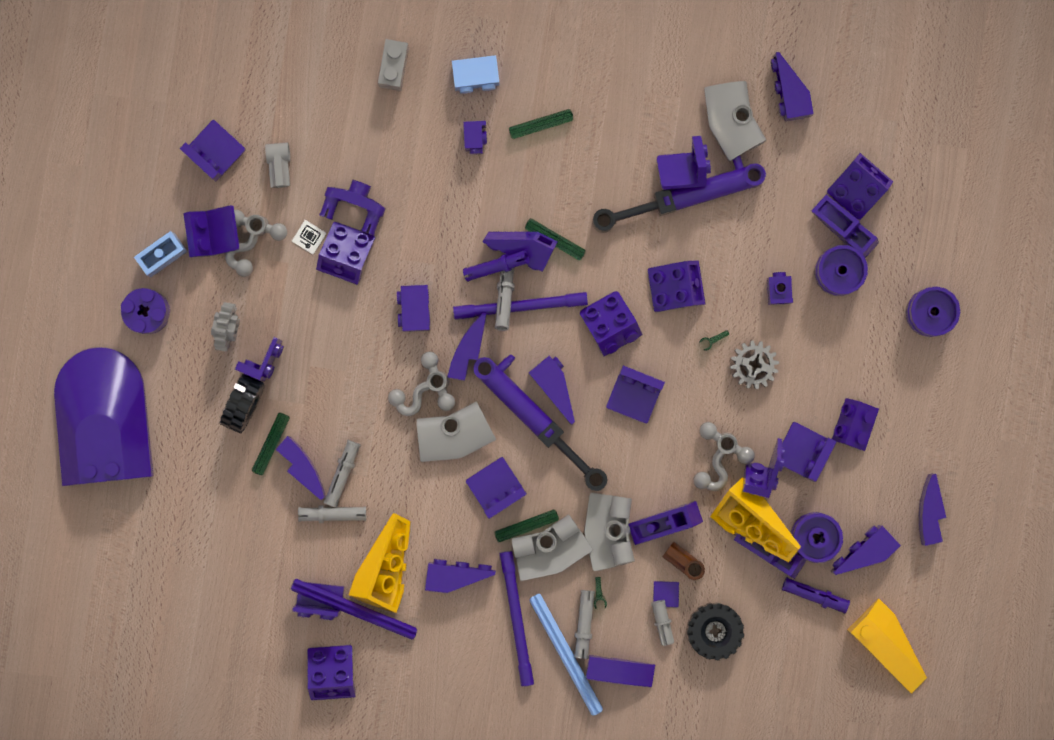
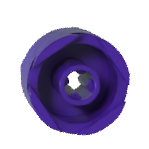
(133, 307)

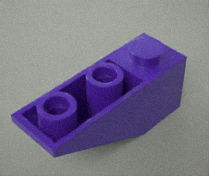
(794, 95)
(536, 244)
(872, 550)
(447, 578)

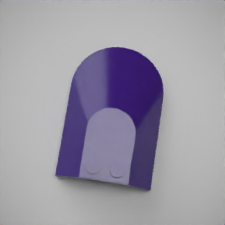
(102, 419)

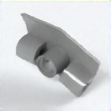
(732, 134)
(470, 435)
(602, 516)
(539, 561)

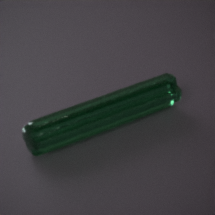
(541, 123)
(562, 244)
(270, 443)
(526, 525)

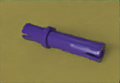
(504, 263)
(818, 596)

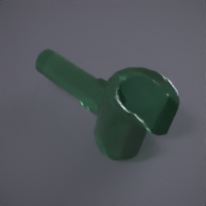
(714, 339)
(599, 594)

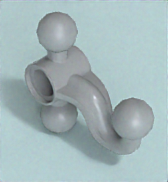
(277, 231)
(445, 401)
(744, 454)

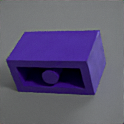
(415, 308)

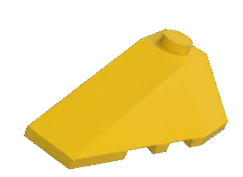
(755, 520)
(381, 572)
(885, 639)

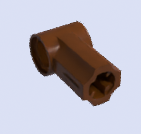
(682, 560)

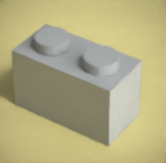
(393, 65)

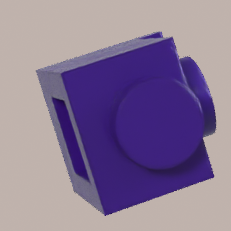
(474, 136)
(776, 297)

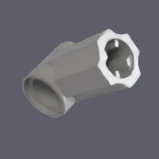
(278, 159)

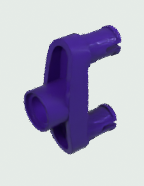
(358, 196)

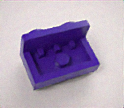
(855, 424)

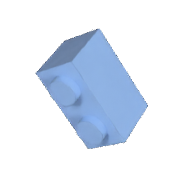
(475, 73)
(160, 254)

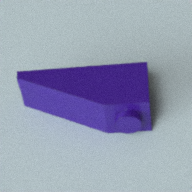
(553, 383)
(665, 523)

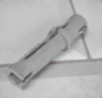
(505, 288)
(344, 467)
(332, 514)
(584, 624)

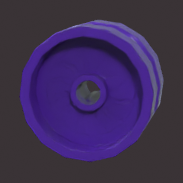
(850, 280)
(922, 320)
(829, 539)

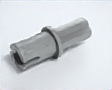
(662, 622)

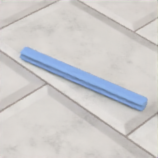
(566, 654)

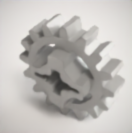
(225, 326)
(743, 361)

